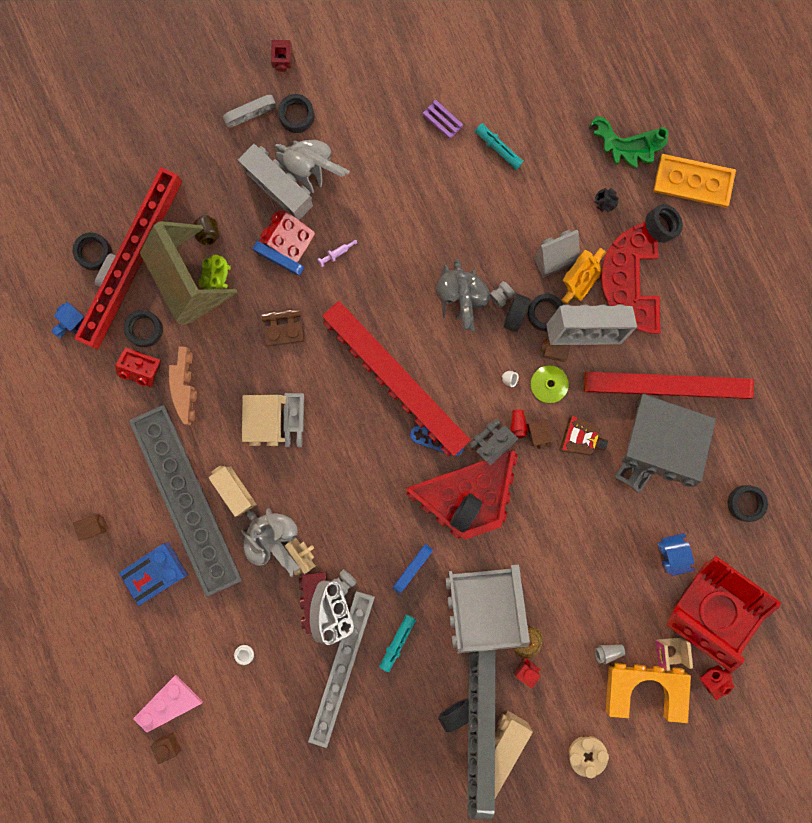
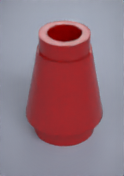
(519, 424)

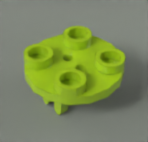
(214, 273)

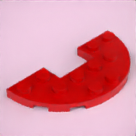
(622, 276)

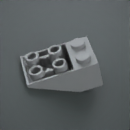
(558, 253)

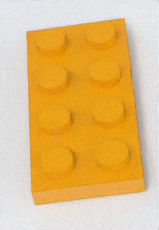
(694, 180)

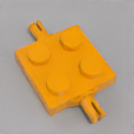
(582, 275)

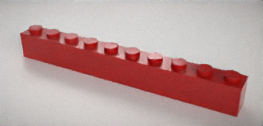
(128, 259)
(399, 382)

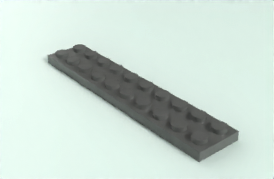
(185, 500)

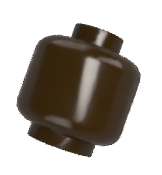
(209, 233)

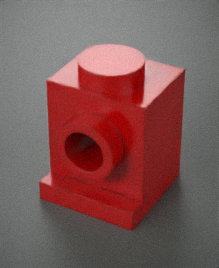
(527, 673)

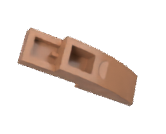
(182, 395)

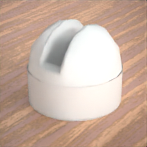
(510, 378)

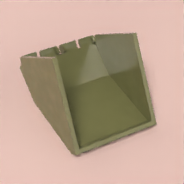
(172, 276)

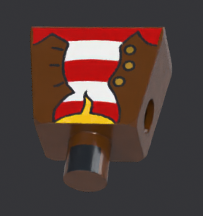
(581, 437)

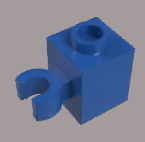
(69, 318)

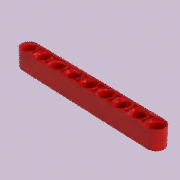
(669, 385)

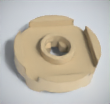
(590, 767)

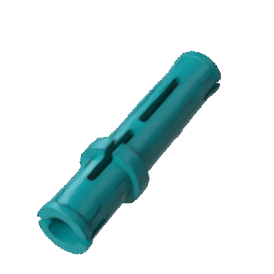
(503, 150)
(395, 647)

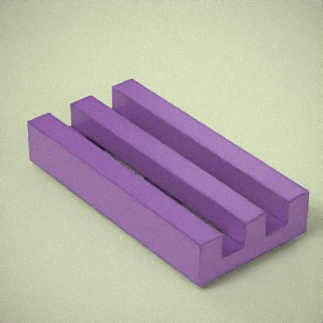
(445, 112)

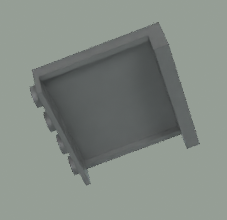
(669, 441)

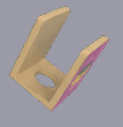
(682, 652)

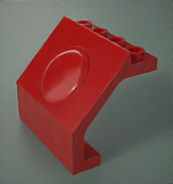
(721, 612)

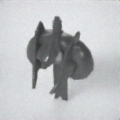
(463, 286)

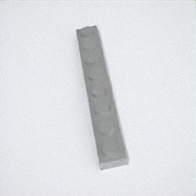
(341, 671)

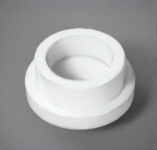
(244, 654)

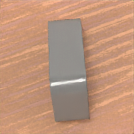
(322, 614)

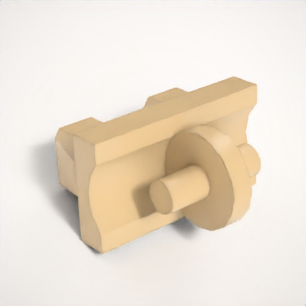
(301, 555)

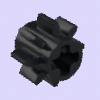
(606, 200)

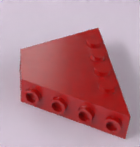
(485, 481)

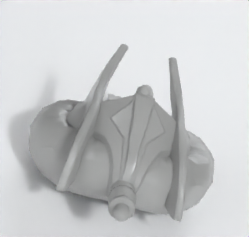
(306, 157)
(266, 537)

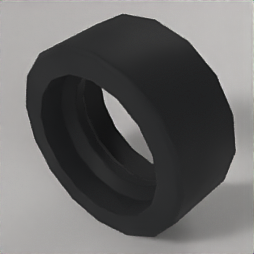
(293, 99)
(671, 216)
(79, 244)
(531, 309)
(517, 312)
(128, 325)
(762, 503)
(466, 512)
(455, 716)

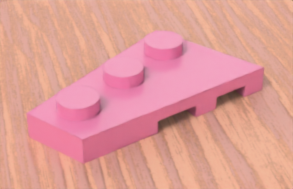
(167, 704)

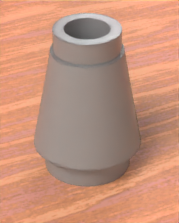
(609, 653)

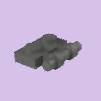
(496, 445)

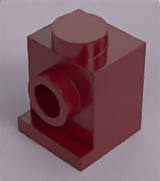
(280, 49)

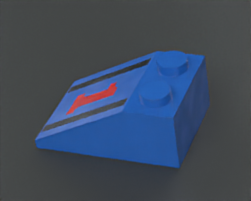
(153, 573)

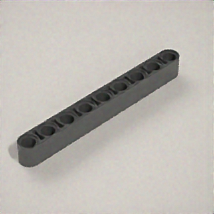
(481, 736)

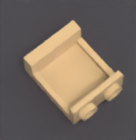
(262, 419)

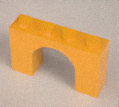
(624, 679)

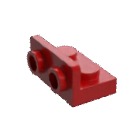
(137, 367)

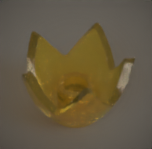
(534, 648)

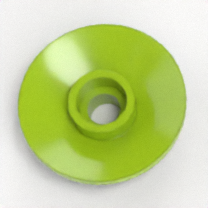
(543, 391)

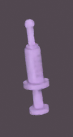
(335, 253)

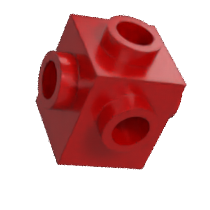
(717, 682)

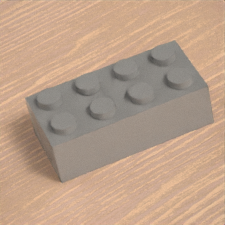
(275, 181)
(591, 325)

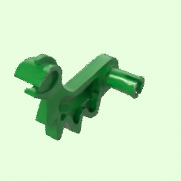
(631, 148)

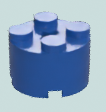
(677, 555)

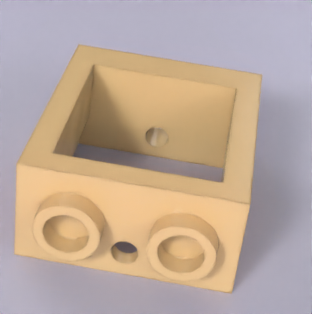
(232, 490)

